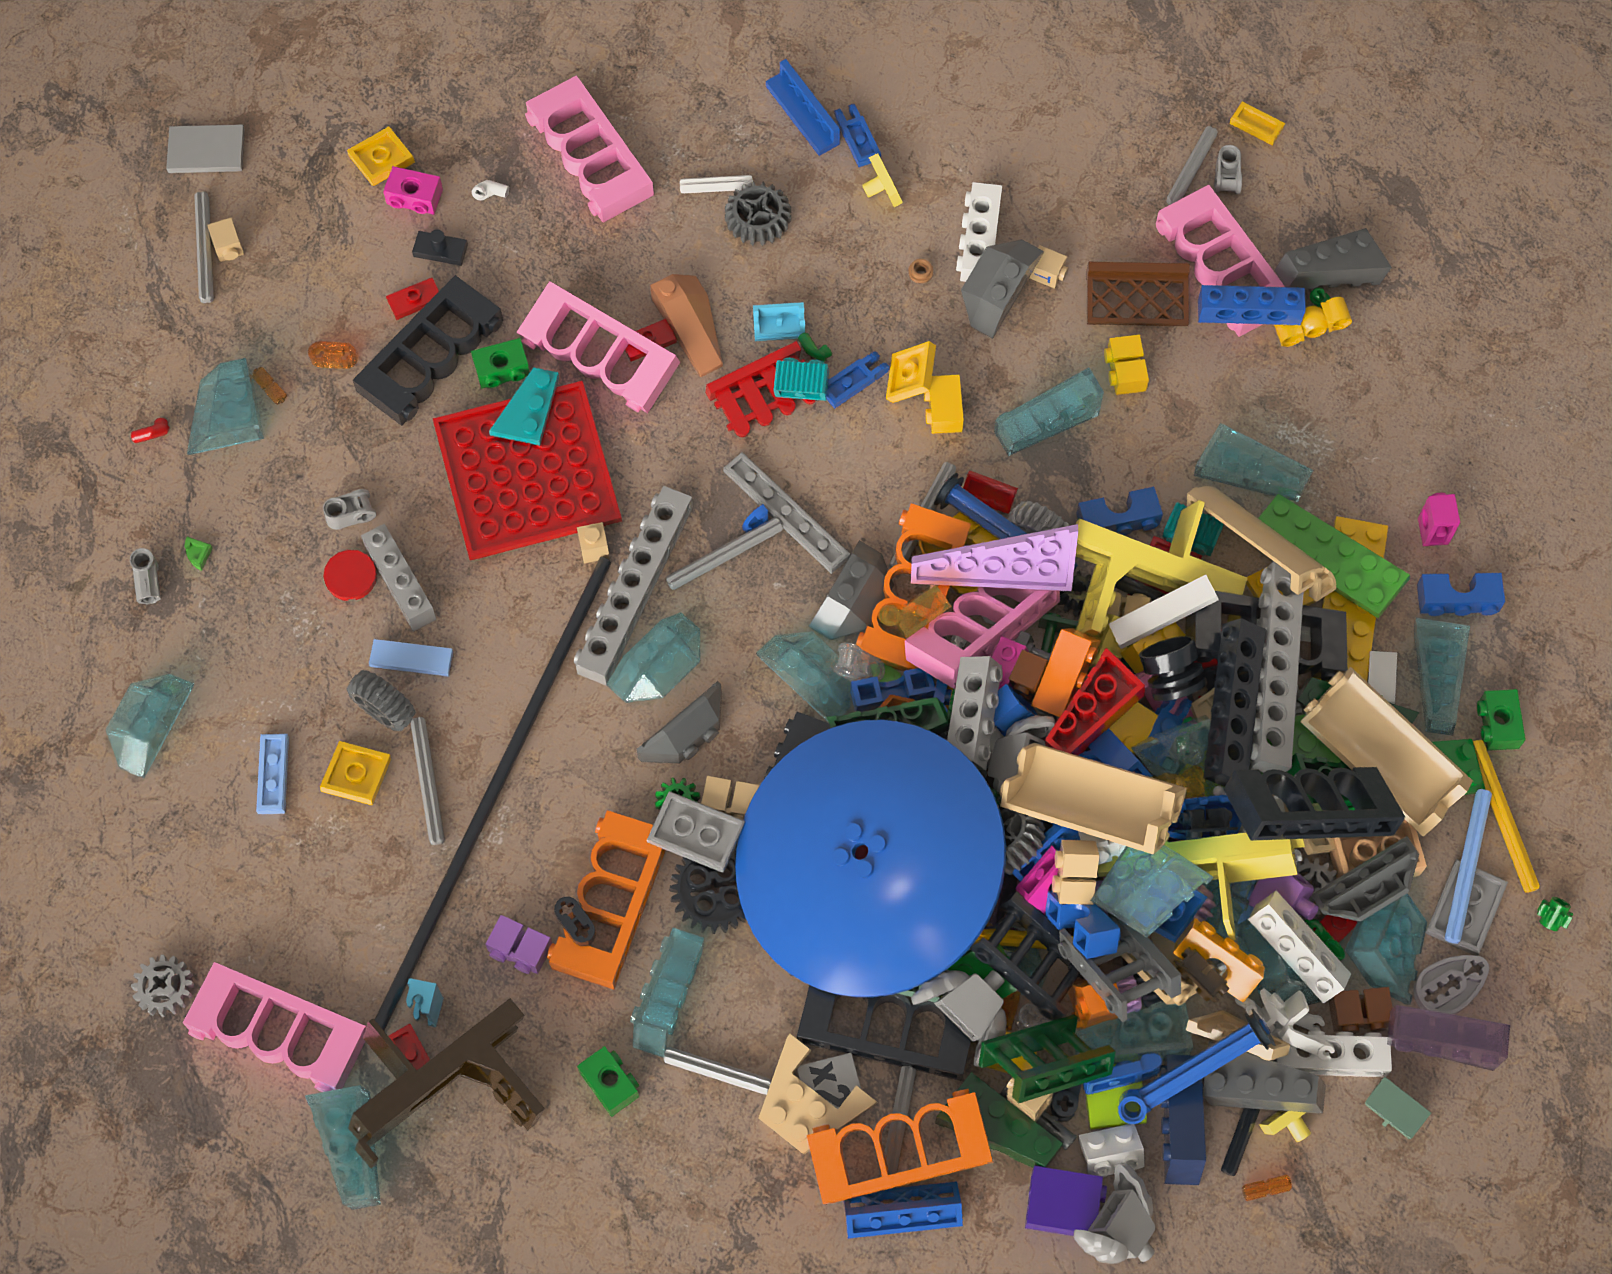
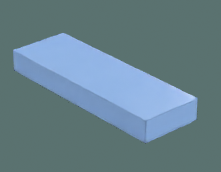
(411, 657)
(272, 774)

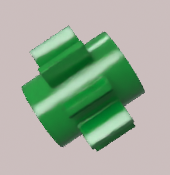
(1555, 913)

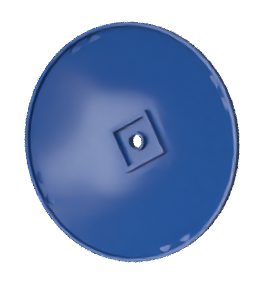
(927, 869)

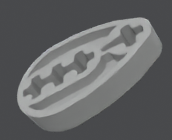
(1452, 969)

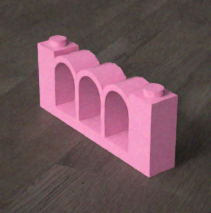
(606, 198)
(1197, 210)
(549, 314)
(942, 659)
(217, 997)

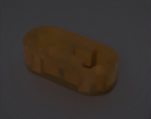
(332, 356)

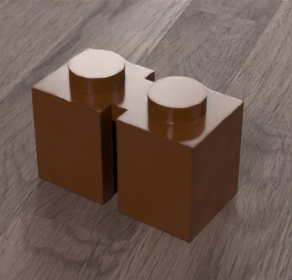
(1027, 674)
(1356, 1011)

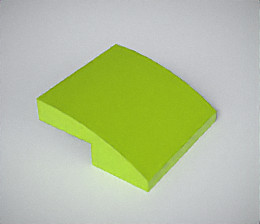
(1103, 1107)

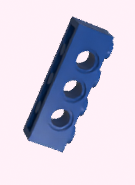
(1251, 305)

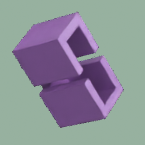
(513, 944)

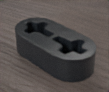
(570, 925)

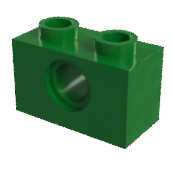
(506, 353)
(1506, 706)
(613, 1097)

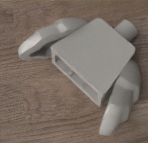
(1003, 760)
(968, 1003)
(1123, 1223)

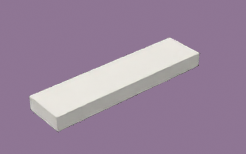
(1163, 611)

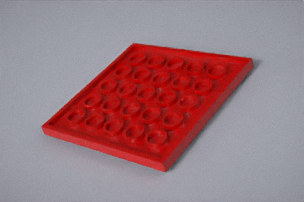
(523, 491)

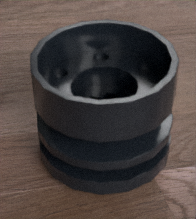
(1173, 668)

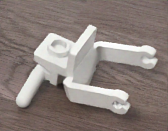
(1281, 1017)

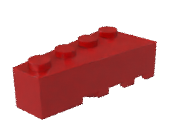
(1096, 706)

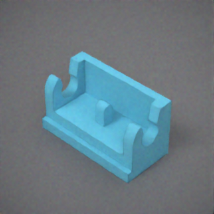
(778, 321)
(427, 999)

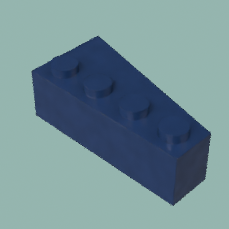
(1183, 1130)

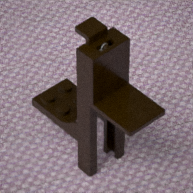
(469, 1056)

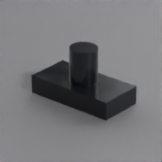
(439, 248)

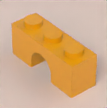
(1242, 970)

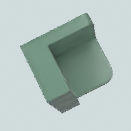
(1397, 1108)

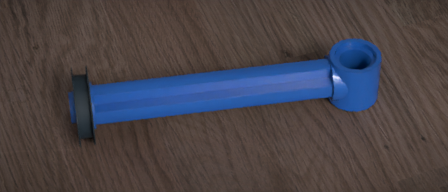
(976, 510)
(1195, 1068)

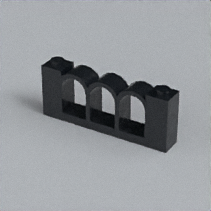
(402, 402)
(1326, 626)
(1374, 804)
(817, 1019)

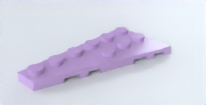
(1020, 562)

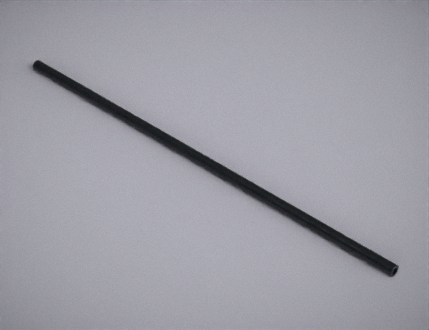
(491, 794)

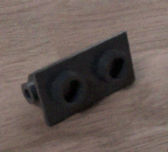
(1216, 822)

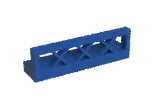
(804, 109)
(904, 1214)

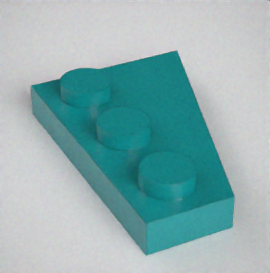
(529, 408)

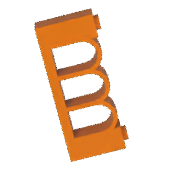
(917, 525)
(590, 963)
(830, 1165)

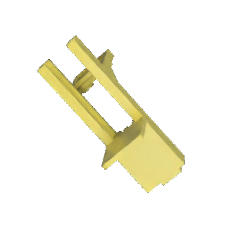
(1120, 556)
(1234, 860)

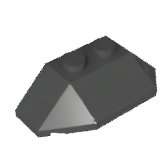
(997, 283)
(853, 594)
(686, 731)
(1371, 883)

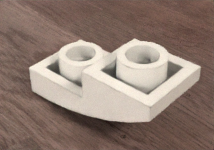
(1383, 673)

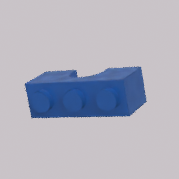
(1143, 512)
(1439, 597)
(870, 693)
(1093, 932)

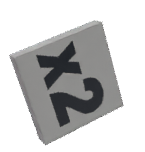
(831, 1078)

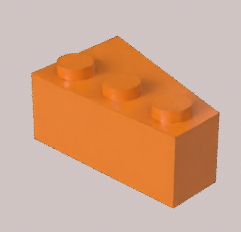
(1065, 670)
(1088, 1005)

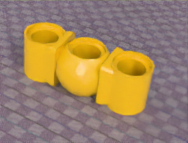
(1315, 322)

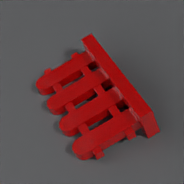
(744, 380)

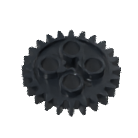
(721, 912)

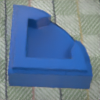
(756, 518)

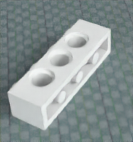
(985, 198)
(1299, 946)
(1375, 1046)

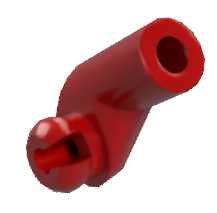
(157, 430)

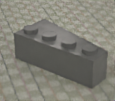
(1336, 261)
(1264, 1085)

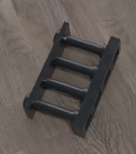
(1037, 928)

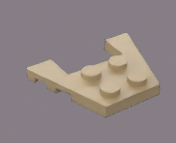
(795, 1108)

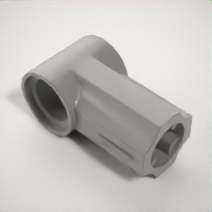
(146, 577)

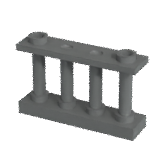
(1148, 958)

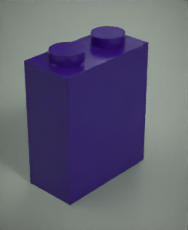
(1063, 1200)

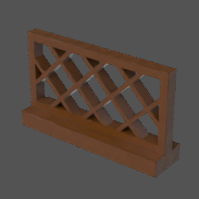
(1137, 272)

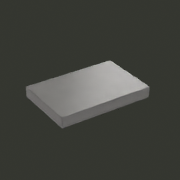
(205, 148)
(695, 831)
(1482, 906)

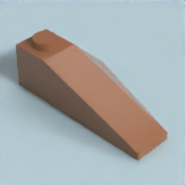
(689, 314)

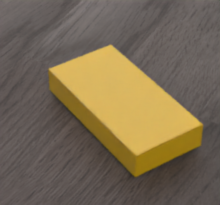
(1257, 123)

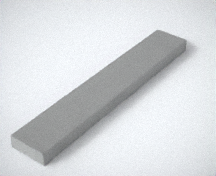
(791, 515)

